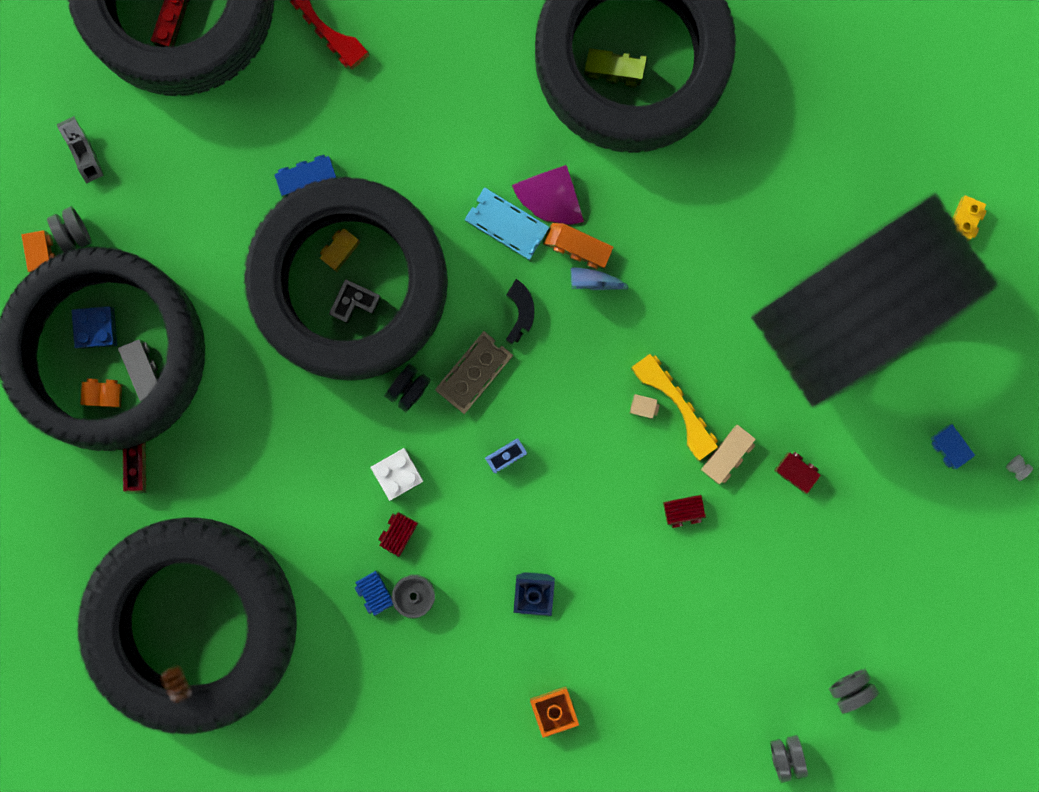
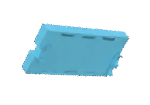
(507, 223)

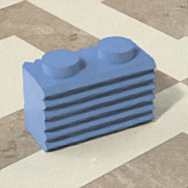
(506, 455)

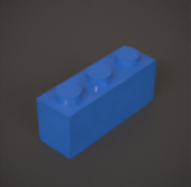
(304, 173)

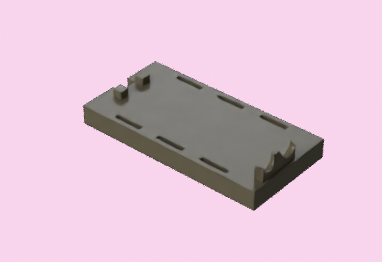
(473, 373)

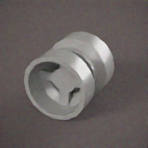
(1019, 467)

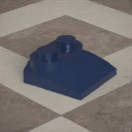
(534, 594)

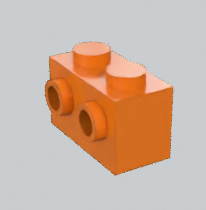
(37, 248)

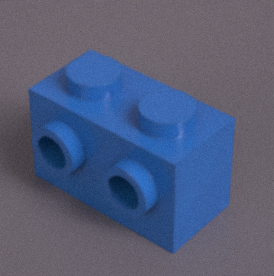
(952, 447)

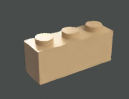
(728, 455)

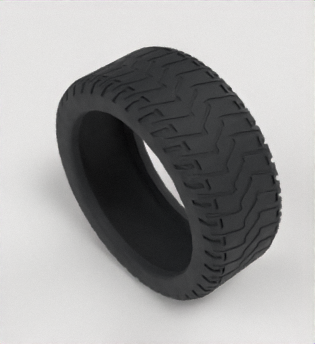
(37, 299)

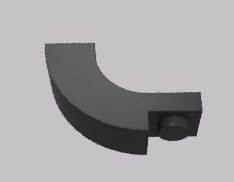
(81, 149)

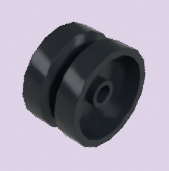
(408, 388)

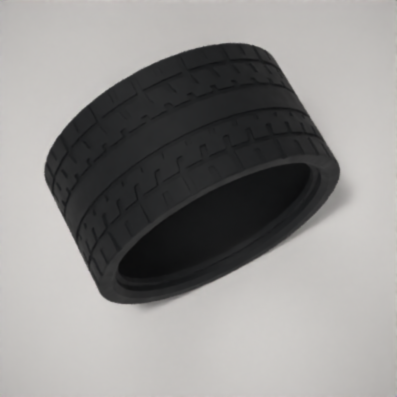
(875, 301)

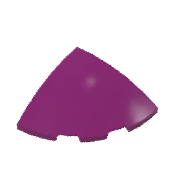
(550, 196)

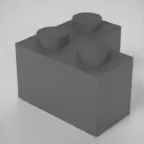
(353, 296)

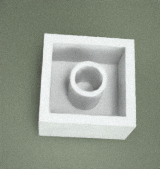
(397, 474)

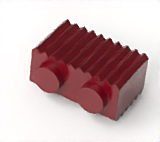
(684, 510)
(398, 534)

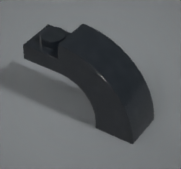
(522, 298)

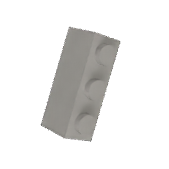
(140, 367)

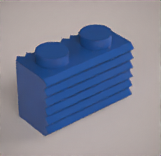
(374, 593)

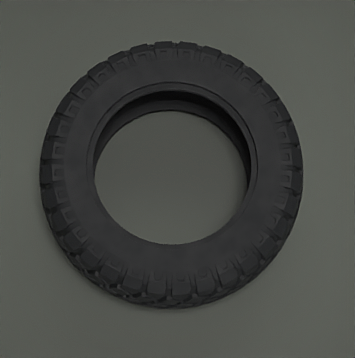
(109, 642)

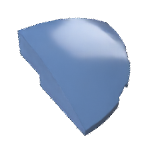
(594, 280)

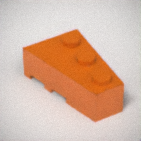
(578, 245)

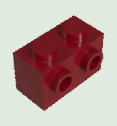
(797, 472)

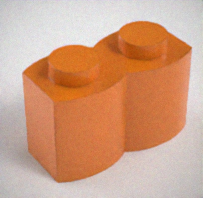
(101, 394)

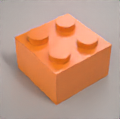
(554, 711)

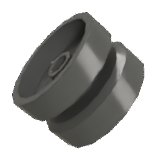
(69, 230)
(416, 607)
(853, 691)
(787, 759)

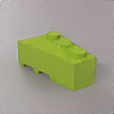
(615, 67)

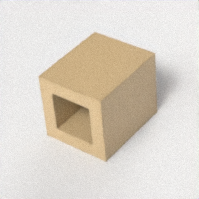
(644, 406)

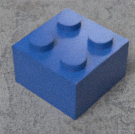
(94, 327)

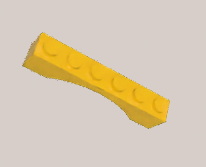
(698, 439)

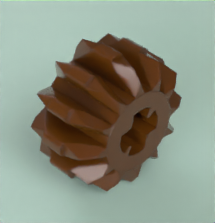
(176, 684)

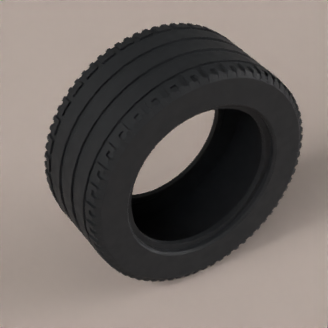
(181, 68)
(627, 126)
(292, 224)

